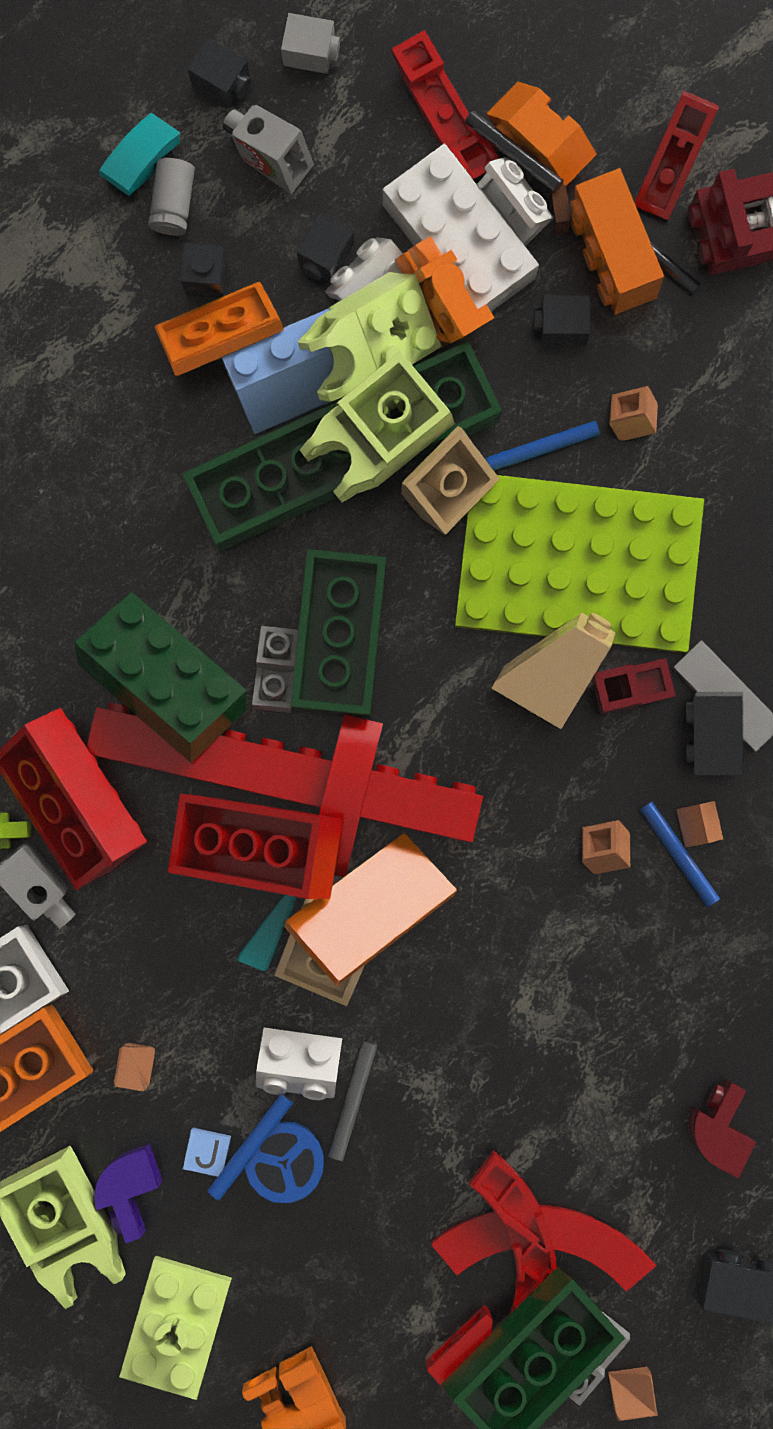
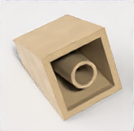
(557, 668)

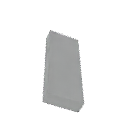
(707, 673)

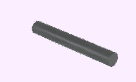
(352, 1100)

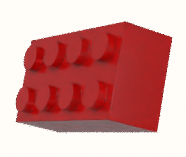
(69, 798)
(255, 846)

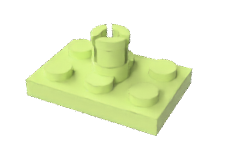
(175, 1327)

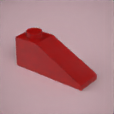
(676, 155)

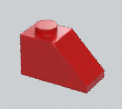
(459, 1345)

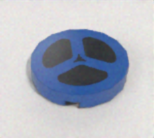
(286, 1164)

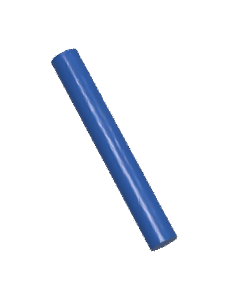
(543, 446)
(679, 854)
(250, 1147)

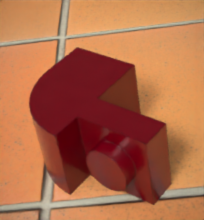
(632, 686)
(712, 1134)

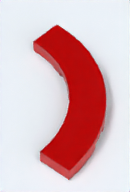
(522, 1220)
(570, 1232)

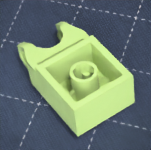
(370, 330)
(370, 435)
(63, 1232)

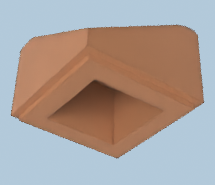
(633, 413)
(606, 847)
(134, 1067)
(632, 1393)

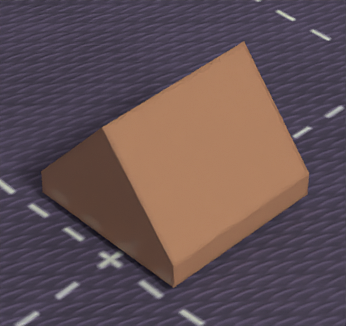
(699, 824)

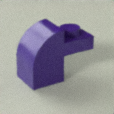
(120, 1182)

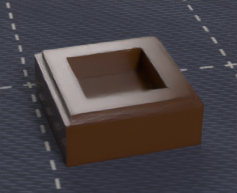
(560, 210)

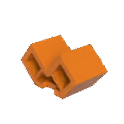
(531, 124)

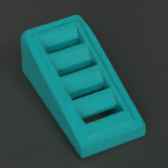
(265, 941)

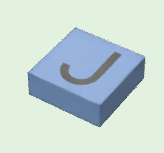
(206, 1152)

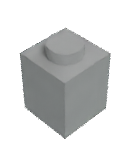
(309, 43)

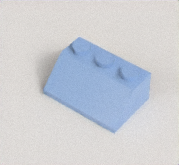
(277, 378)

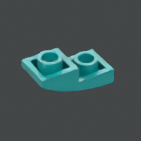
(137, 153)

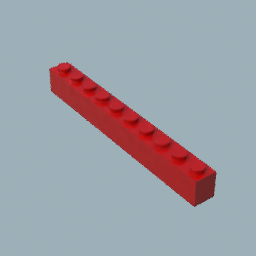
(288, 775)

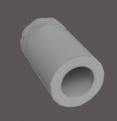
(171, 196)

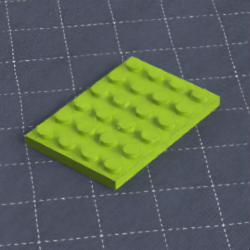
(568, 549)

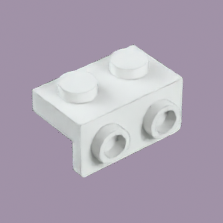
(515, 199)
(373, 261)
(298, 1063)

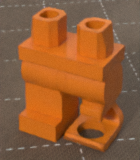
(443, 291)
(309, 1388)

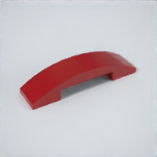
(441, 104)
(349, 781)

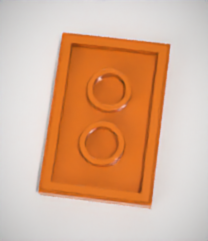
(218, 328)

